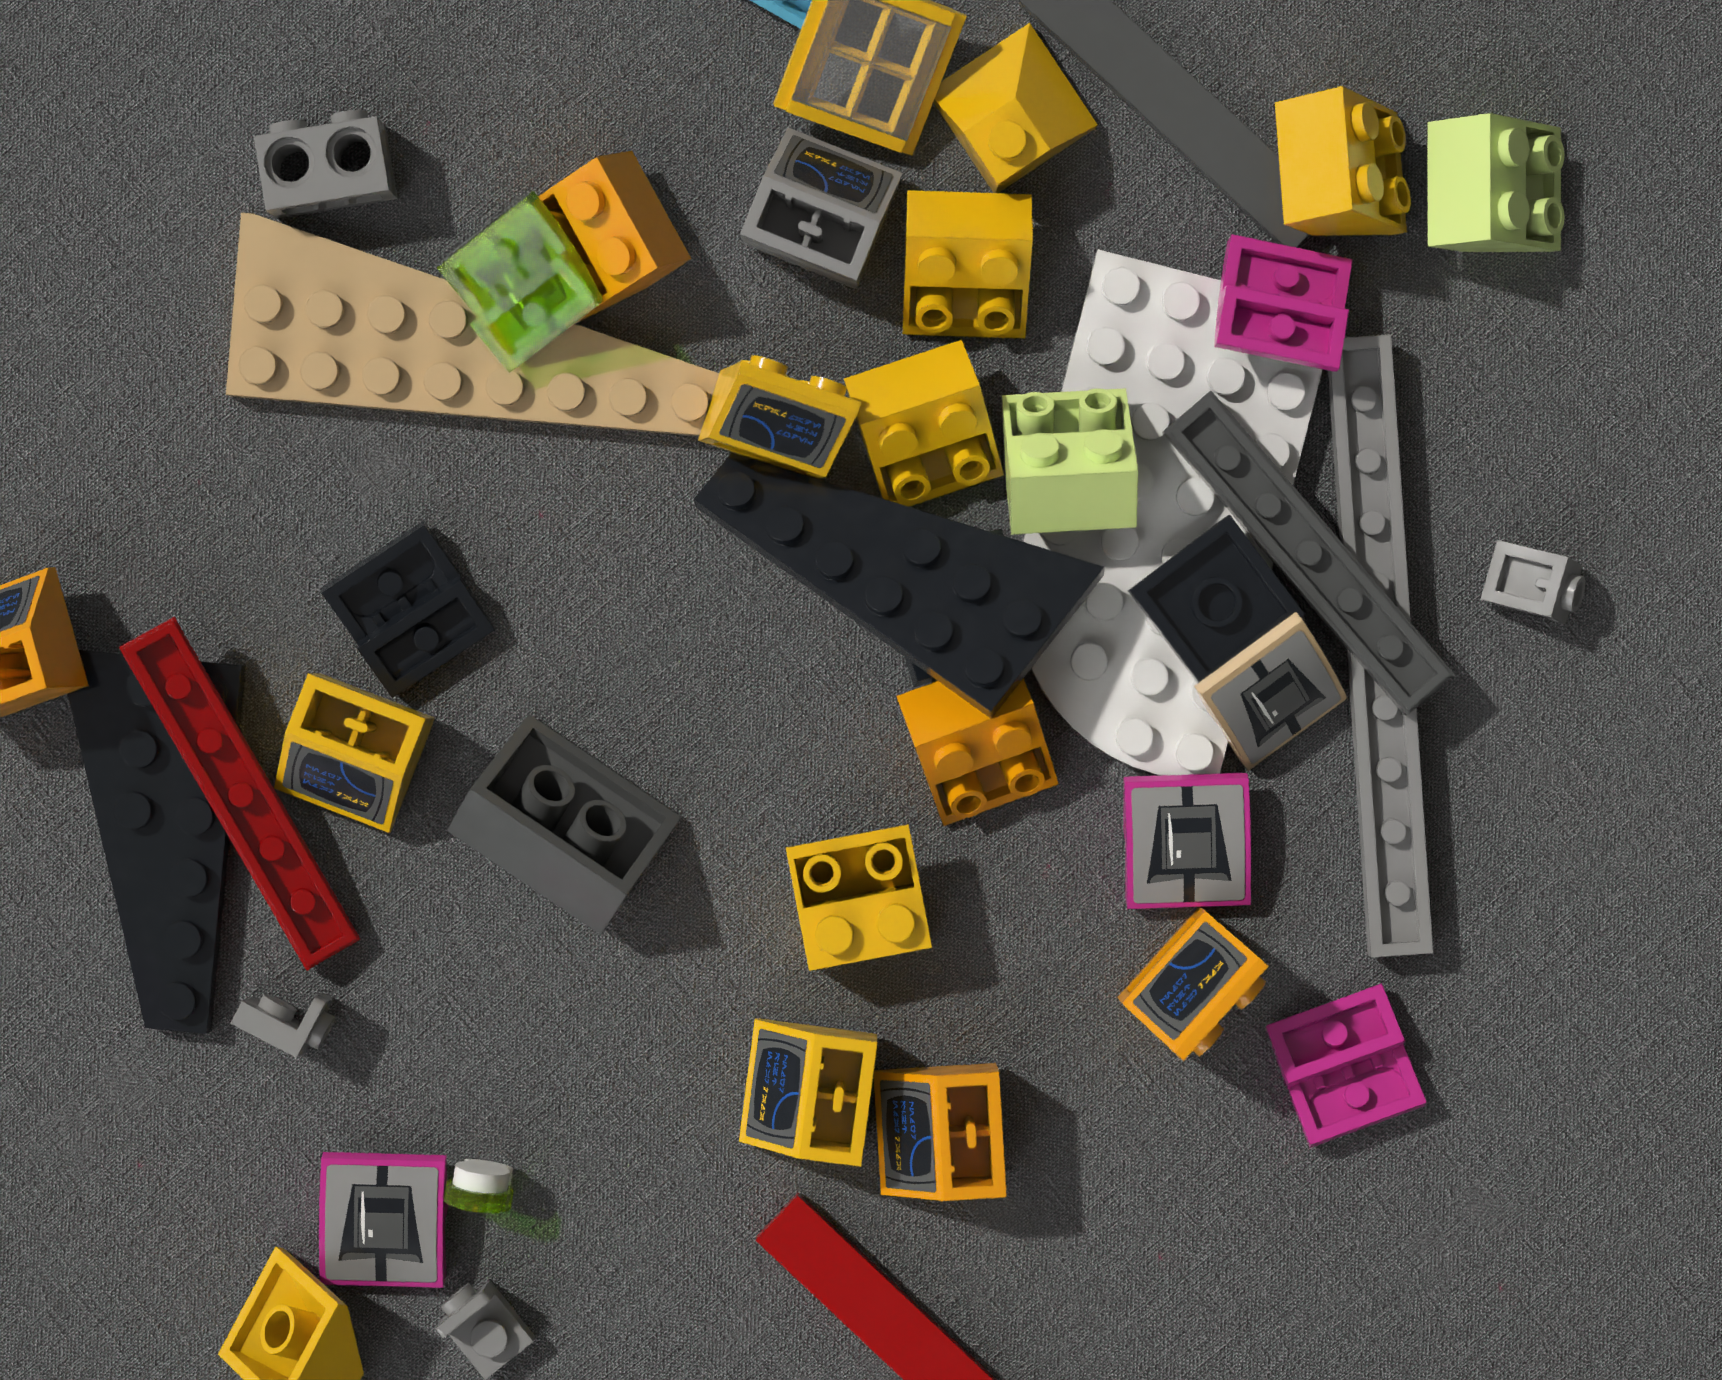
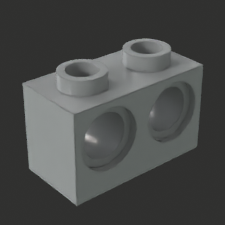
(325, 182)

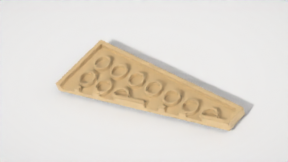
(379, 335)

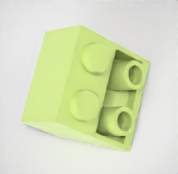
(1494, 184)
(1069, 461)

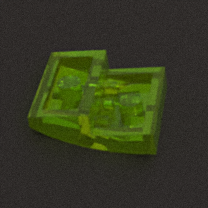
(521, 281)

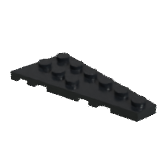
(931, 588)
(157, 839)

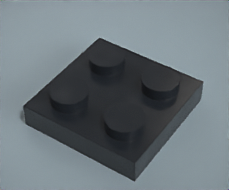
(1214, 599)

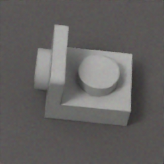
(1534, 582)
(274, 1022)
(484, 1327)

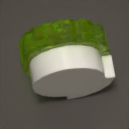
(480, 1187)

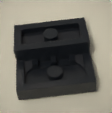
(407, 609)

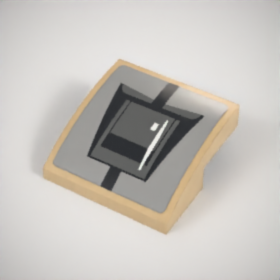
(1271, 691)

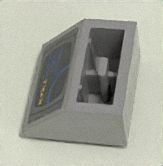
(820, 207)

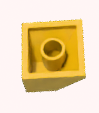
(1013, 109)
(292, 1328)

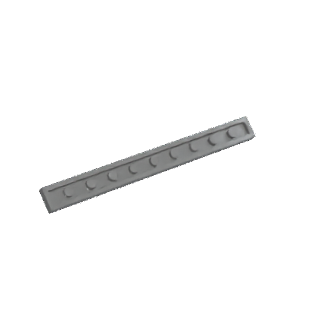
(1382, 735)

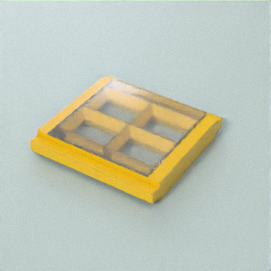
(870, 67)

